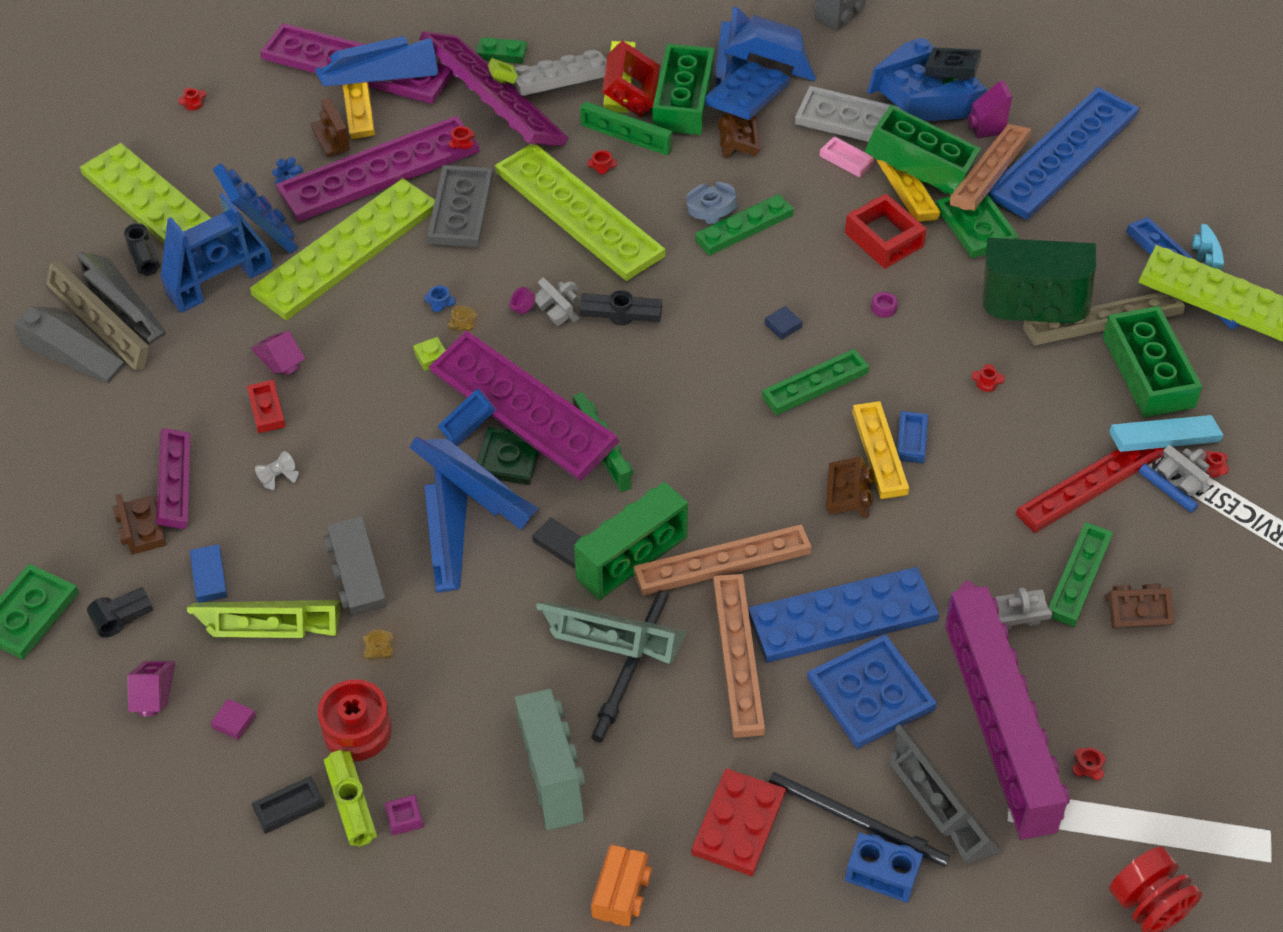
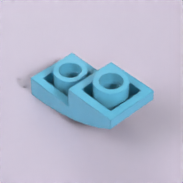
(1208, 248)

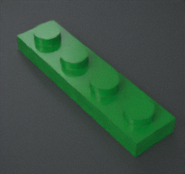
(626, 128)
(744, 224)
(815, 381)
(618, 468)
(1079, 574)

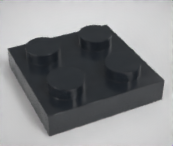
(953, 63)

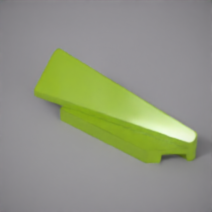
(268, 618)

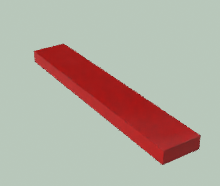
(1084, 486)

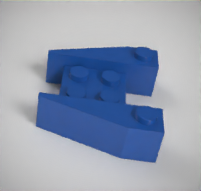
(904, 83)
(208, 251)

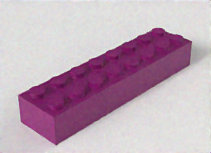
(1006, 714)

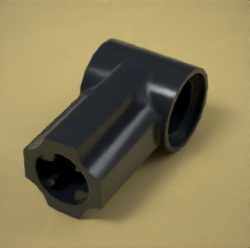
(141, 249)
(111, 615)

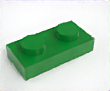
(502, 49)

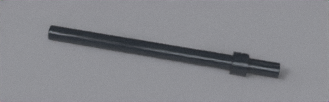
(609, 710)
(860, 819)

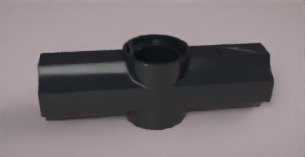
(621, 307)

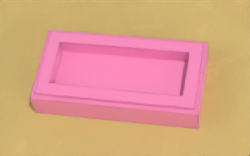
(847, 157)

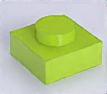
(502, 71)
(428, 352)

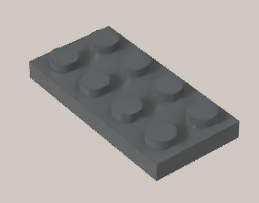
(460, 206)

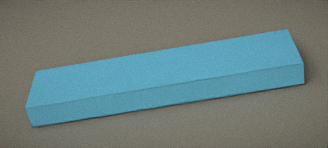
(1165, 433)

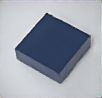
(783, 322)

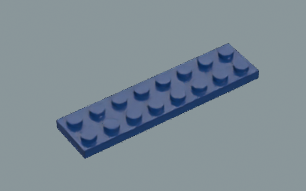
(1062, 153)

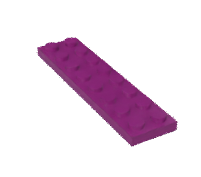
(312, 49)
(500, 96)
(372, 170)
(526, 405)

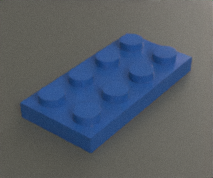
(747, 90)
(256, 207)

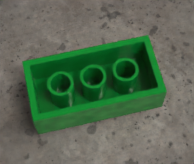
(683, 88)
(922, 149)
(1152, 361)
(631, 538)

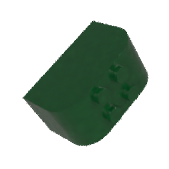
(1038, 280)

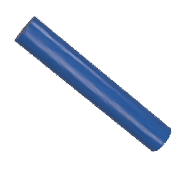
(1167, 487)

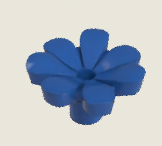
(286, 169)

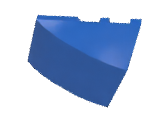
(774, 42)

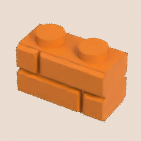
(620, 886)

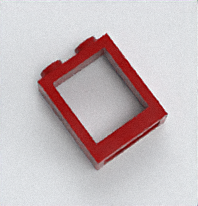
(638, 66)
(898, 247)

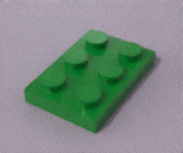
(976, 225)
(31, 608)

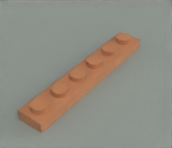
(990, 167)
(722, 559)
(738, 656)

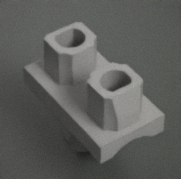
(561, 298)
(1188, 465)
(1023, 608)

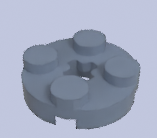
(711, 202)

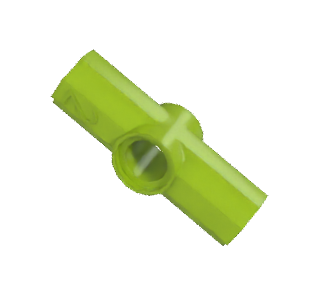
(353, 812)

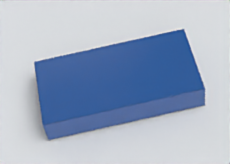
(467, 417)
(912, 436)
(208, 573)

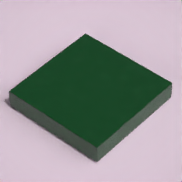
(508, 456)

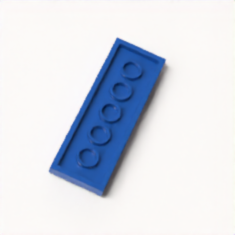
(842, 614)

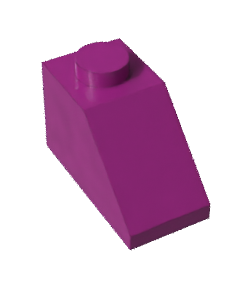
(991, 111)
(279, 353)
(150, 687)

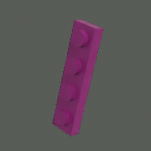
(173, 478)

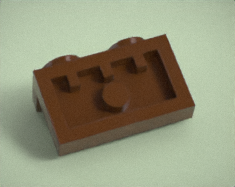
(331, 130)
(738, 135)
(849, 486)
(138, 524)
(1140, 607)

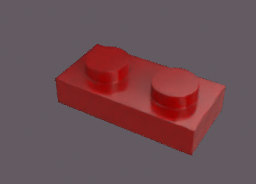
(266, 406)

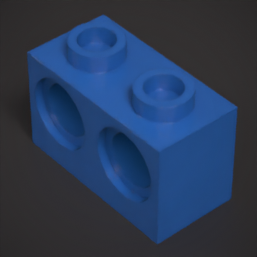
(880, 875)

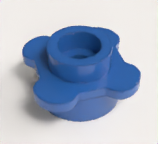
(439, 298)

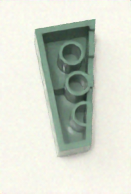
(551, 758)

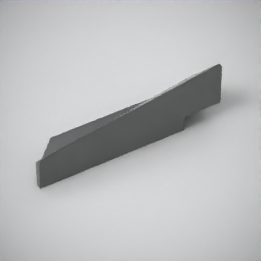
(118, 296)
(940, 799)

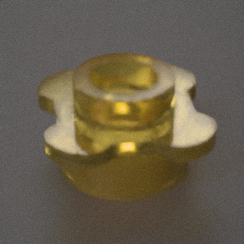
(462, 318)
(375, 638)

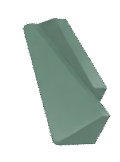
(612, 632)

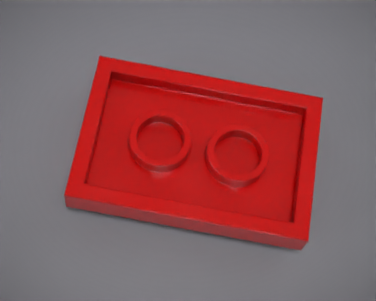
(738, 822)

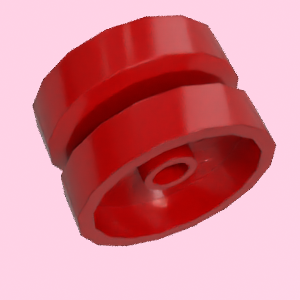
(355, 719)

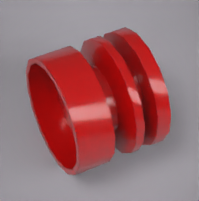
(1150, 885)

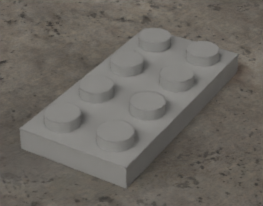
(560, 73)
(840, 113)

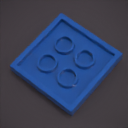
(871, 691)

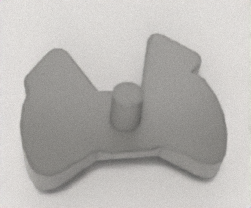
(284, 464)

